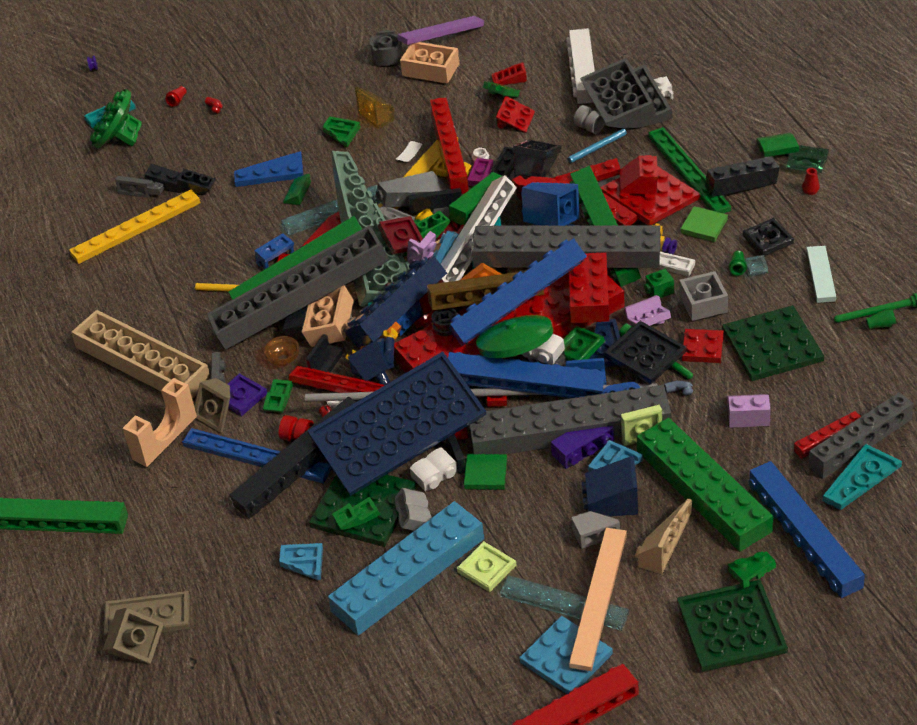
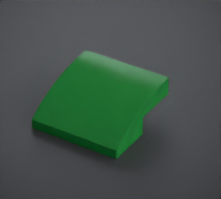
(777, 144)

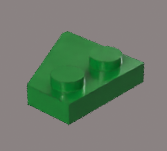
(494, 88)
(341, 129)
(750, 567)

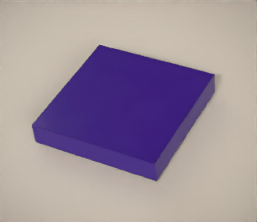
(244, 394)

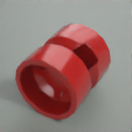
(292, 428)

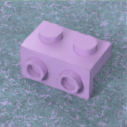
(419, 250)
(647, 311)

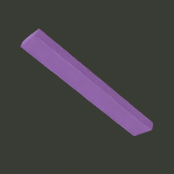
(440, 30)

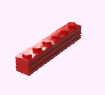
(809, 442)

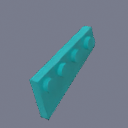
(862, 474)

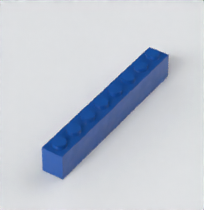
(517, 292)
(527, 376)
(806, 530)

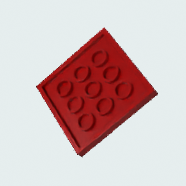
(650, 208)

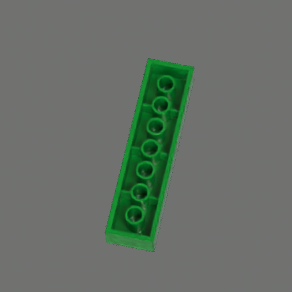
(706, 483)

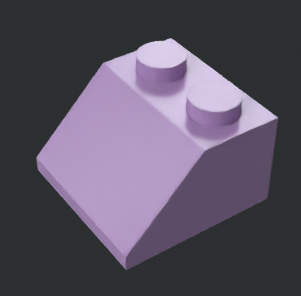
(748, 410)

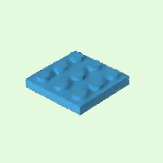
(552, 653)

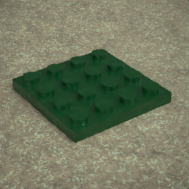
(772, 343)
(382, 494)
(731, 625)

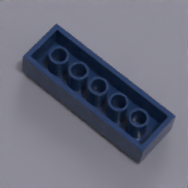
(394, 301)

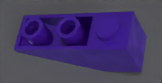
(579, 444)

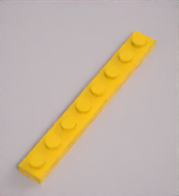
(134, 226)

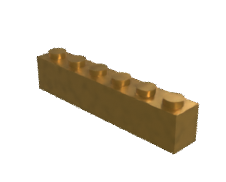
(465, 291)

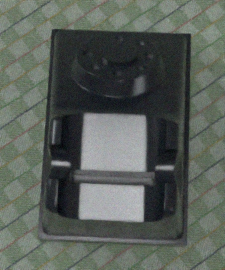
(534, 158)

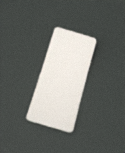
(410, 151)

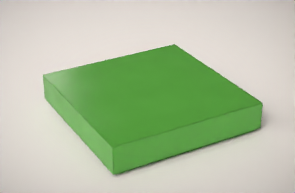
(704, 224)

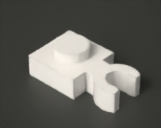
(664, 86)

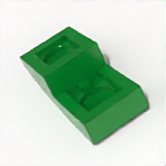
(278, 396)
(359, 514)

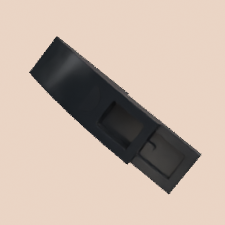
(180, 181)

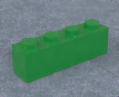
(465, 205)

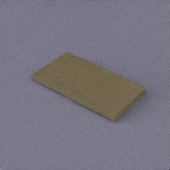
(168, 608)

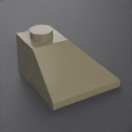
(213, 403)

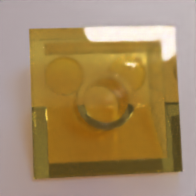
(373, 108)

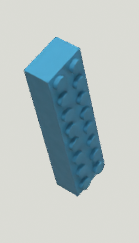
(406, 568)

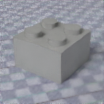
(703, 295)

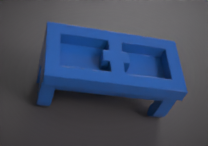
(273, 249)

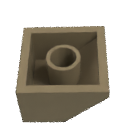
(133, 636)

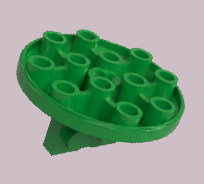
(116, 122)

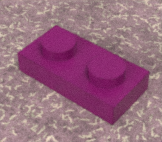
(480, 170)

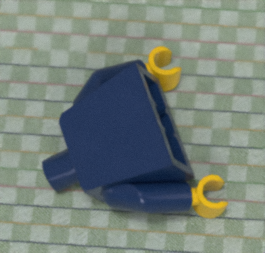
(374, 359)

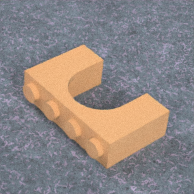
(147, 444)

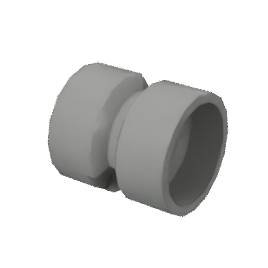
(588, 119)

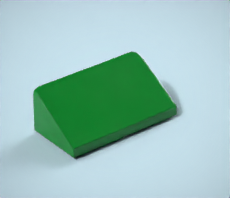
(298, 190)

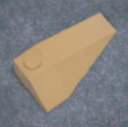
(662, 541)

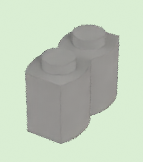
(412, 508)

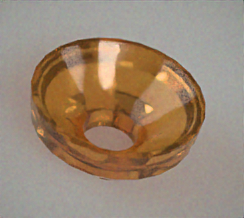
(282, 346)

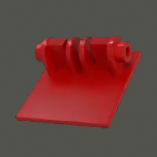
(514, 114)

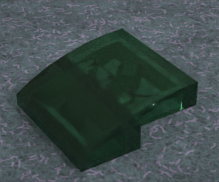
(808, 158)

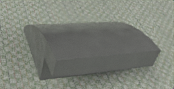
(626, 96)

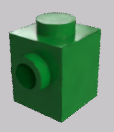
(659, 283)

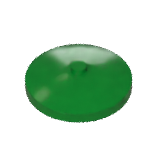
(514, 336)

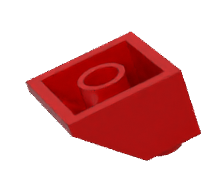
(639, 176)

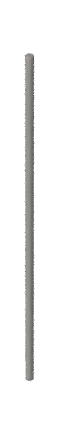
(477, 392)

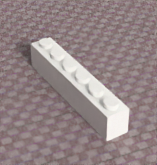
(580, 62)

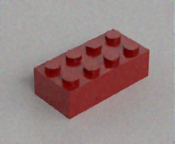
(589, 290)

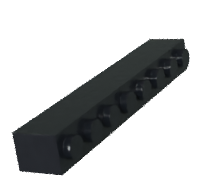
(281, 470)

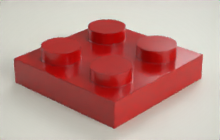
(703, 345)

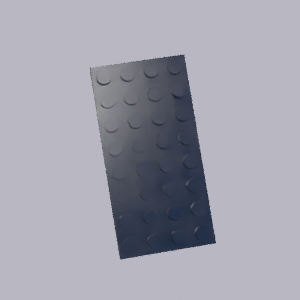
(396, 423)

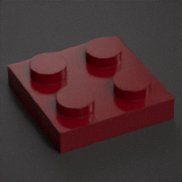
(398, 233)

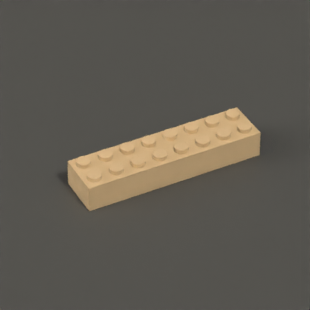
(137, 353)

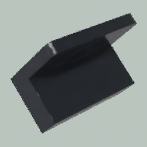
(324, 356)

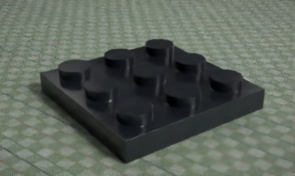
(645, 352)

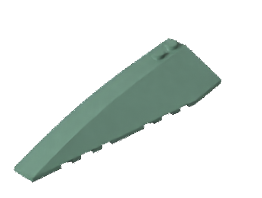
(357, 201)

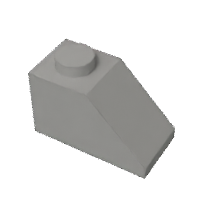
(591, 526)

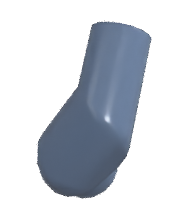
(686, 387)

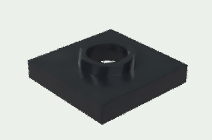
(768, 229)

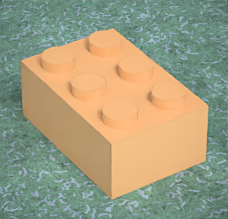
(430, 62)
(328, 317)

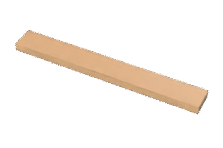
(598, 599)

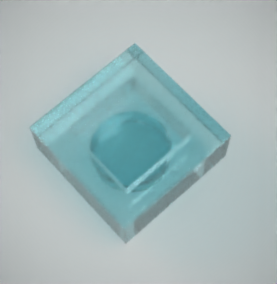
(756, 265)

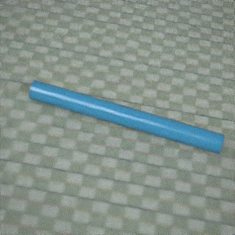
(597, 145)

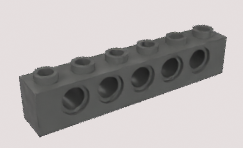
(865, 430)

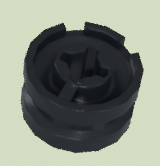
(441, 321)

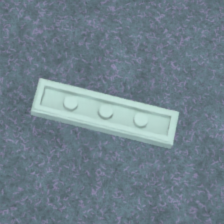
(821, 274)

